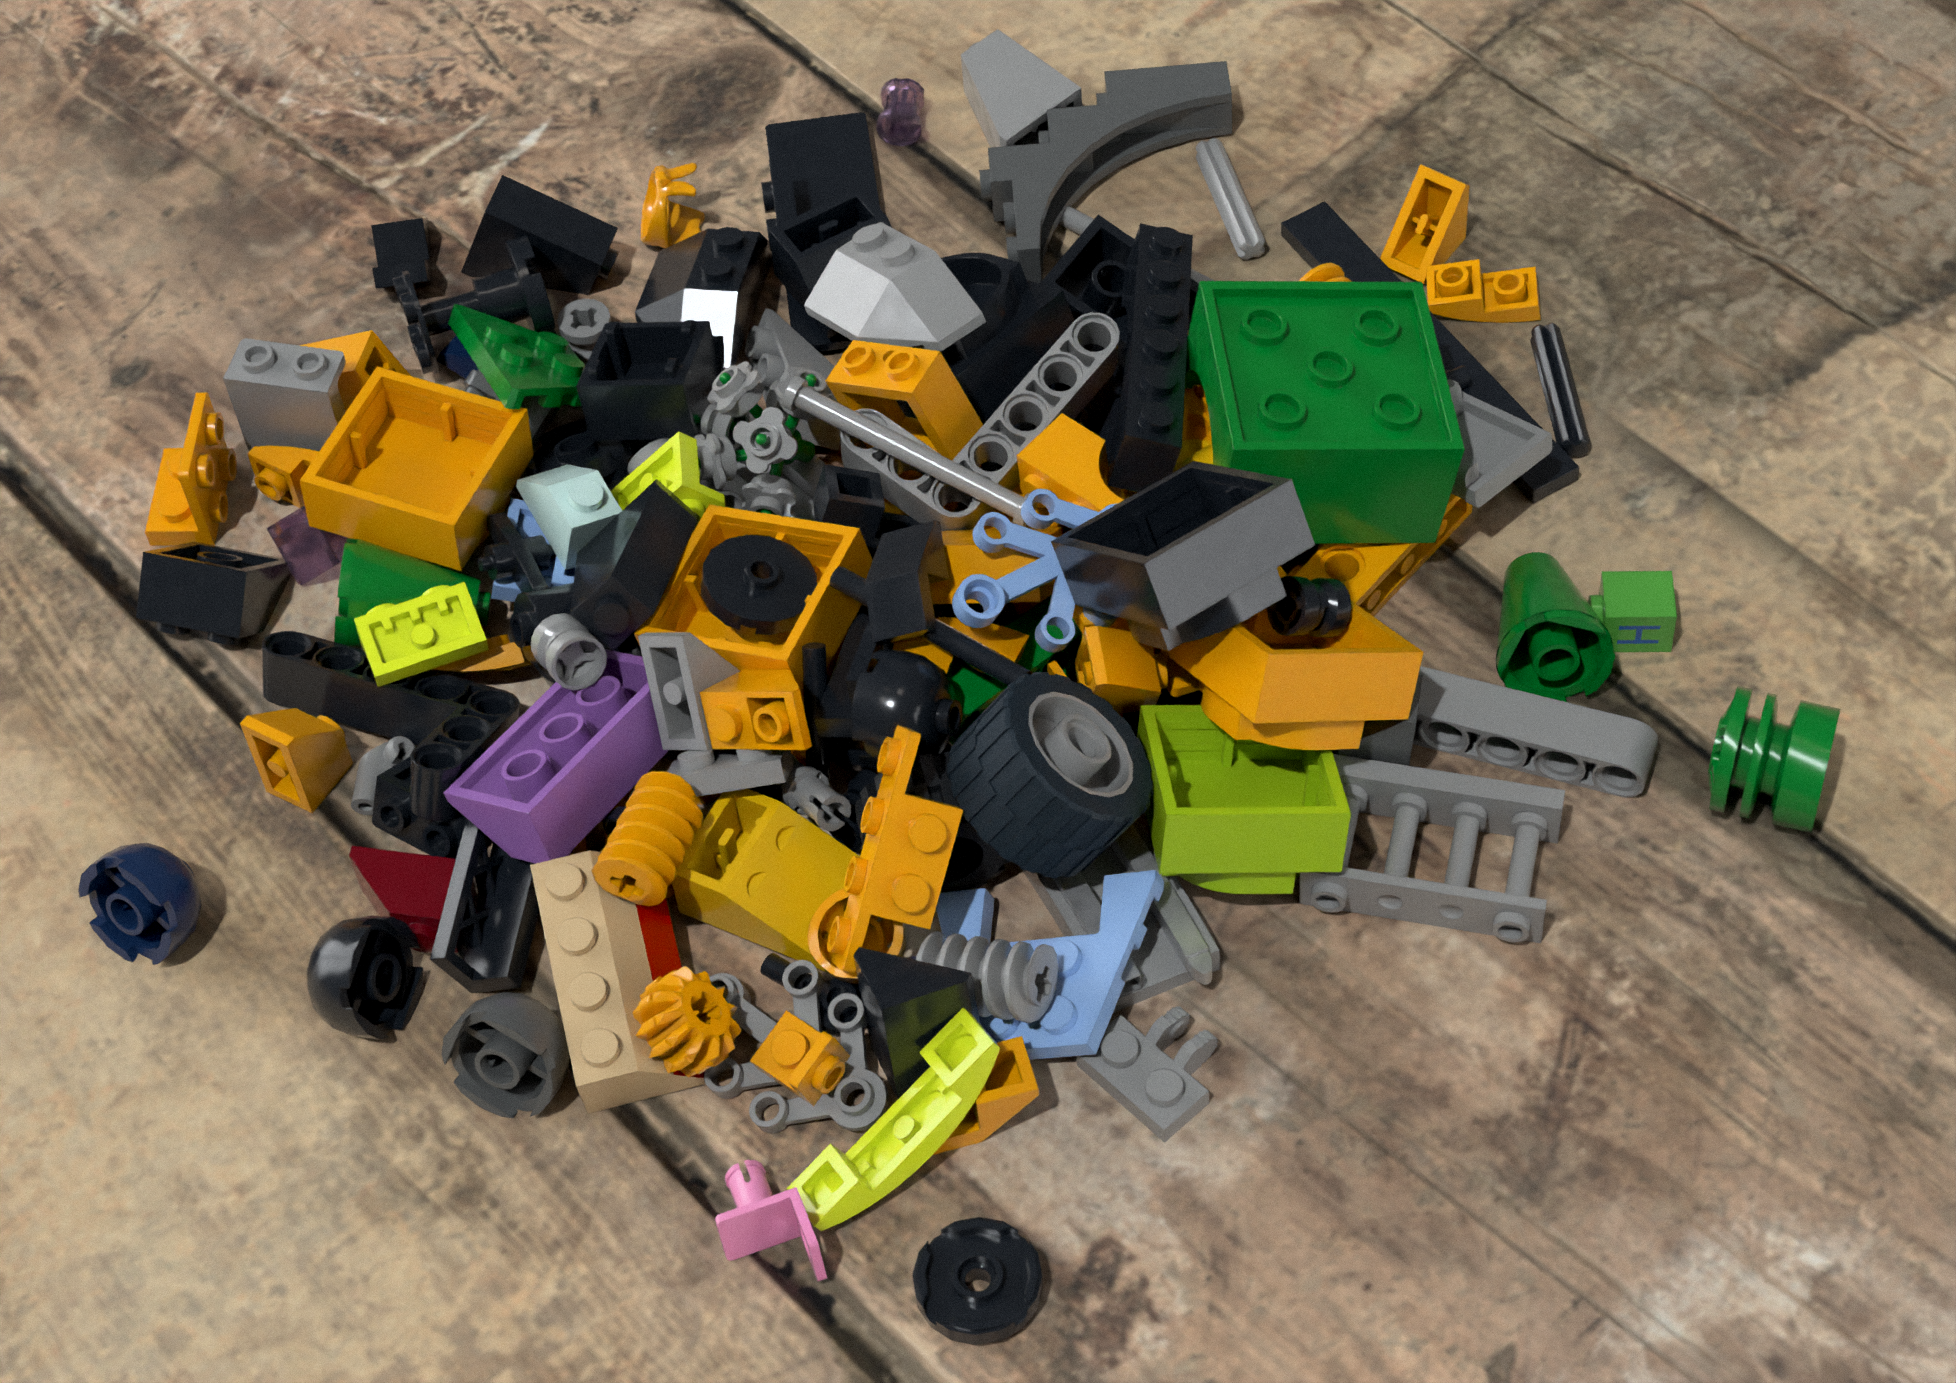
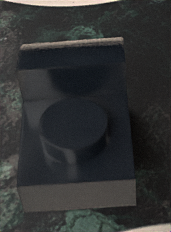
(856, 500)

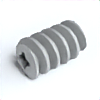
(1005, 978)

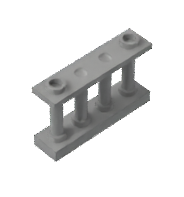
(1449, 800)

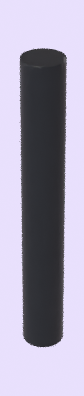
(814, 687)

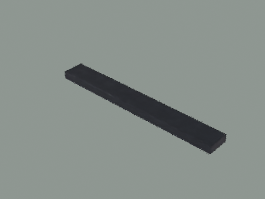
(1325, 238)

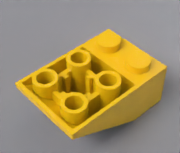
(760, 872)

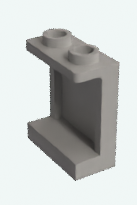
(285, 393)

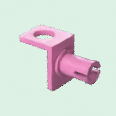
(764, 1218)

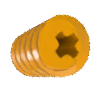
(649, 839)

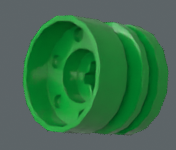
(1772, 758)

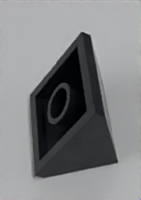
(907, 1008)

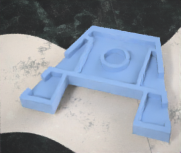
(1087, 964)

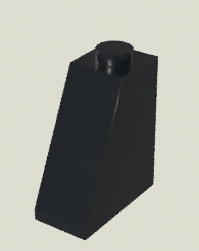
(566, 242)
(630, 564)

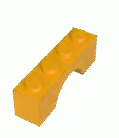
(1069, 464)

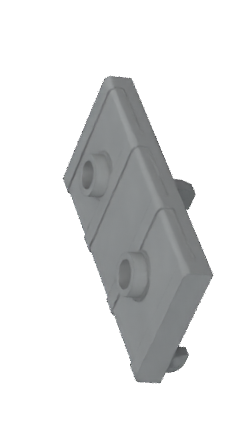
(1495, 446)

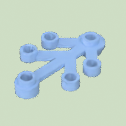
(995, 593)

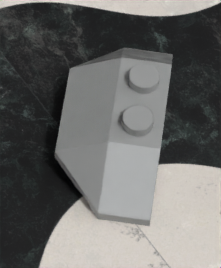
(892, 293)

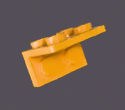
(193, 482)

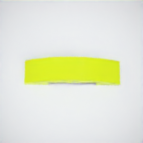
(907, 1133)

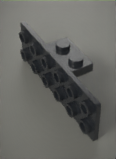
(808, 167)

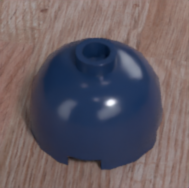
(142, 901)

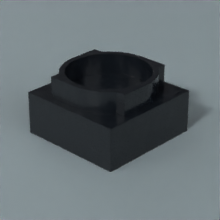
(1018, 329)
(1187, 553)

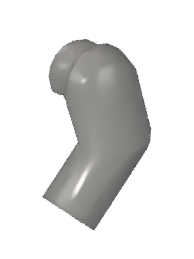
(372, 765)

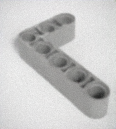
(998, 439)

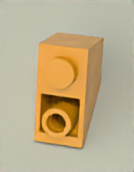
(756, 711)

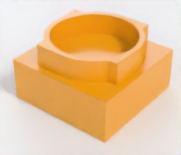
(417, 468)
(826, 611)
(1303, 687)

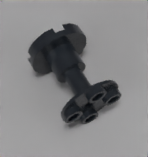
(506, 294)

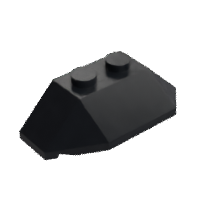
(709, 279)

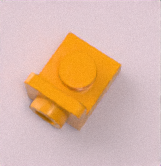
(801, 1058)

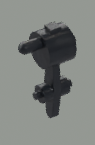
(523, 561)

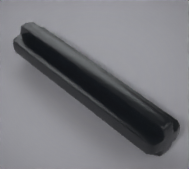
(1559, 389)

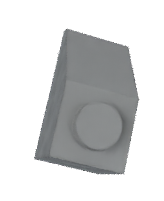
(676, 672)

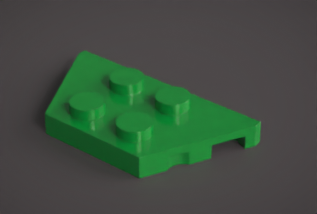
(519, 359)

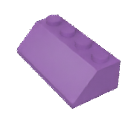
(563, 764)

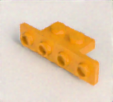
(901, 855)

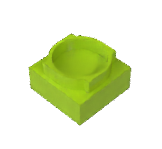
(1239, 809)

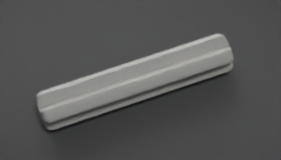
(1230, 199)

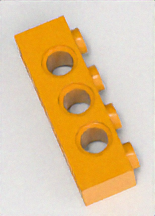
(1379, 570)

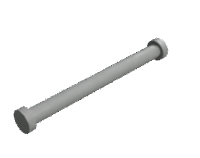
(800, 396)

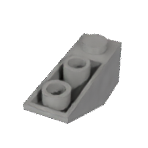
(772, 349)

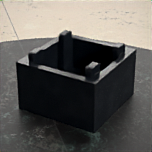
(648, 380)

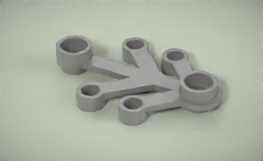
(808, 1010)

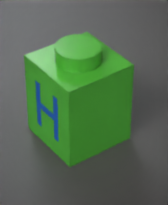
(1637, 609)

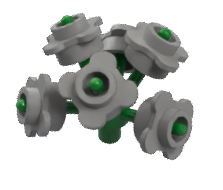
(763, 439)

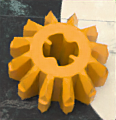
(686, 1021)

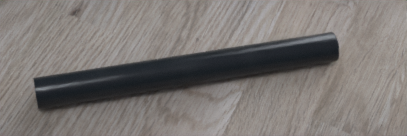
(946, 636)

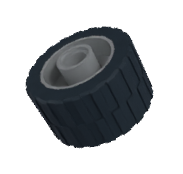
(1050, 775)

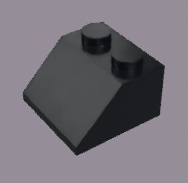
(210, 590)

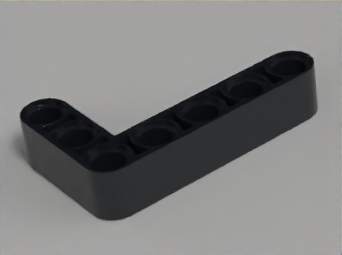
(438, 712)

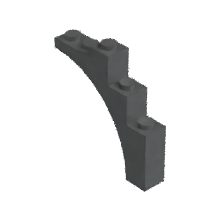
(1085, 143)

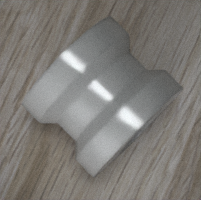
(582, 325)

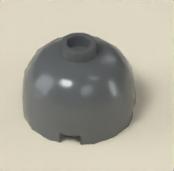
(508, 1054)

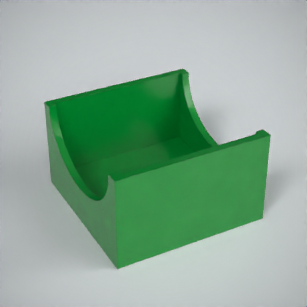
(1336, 395)

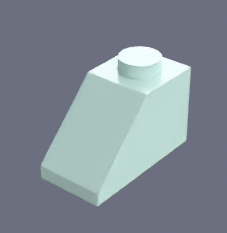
(569, 507)

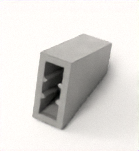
(1013, 90)

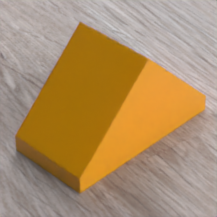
(1428, 224)

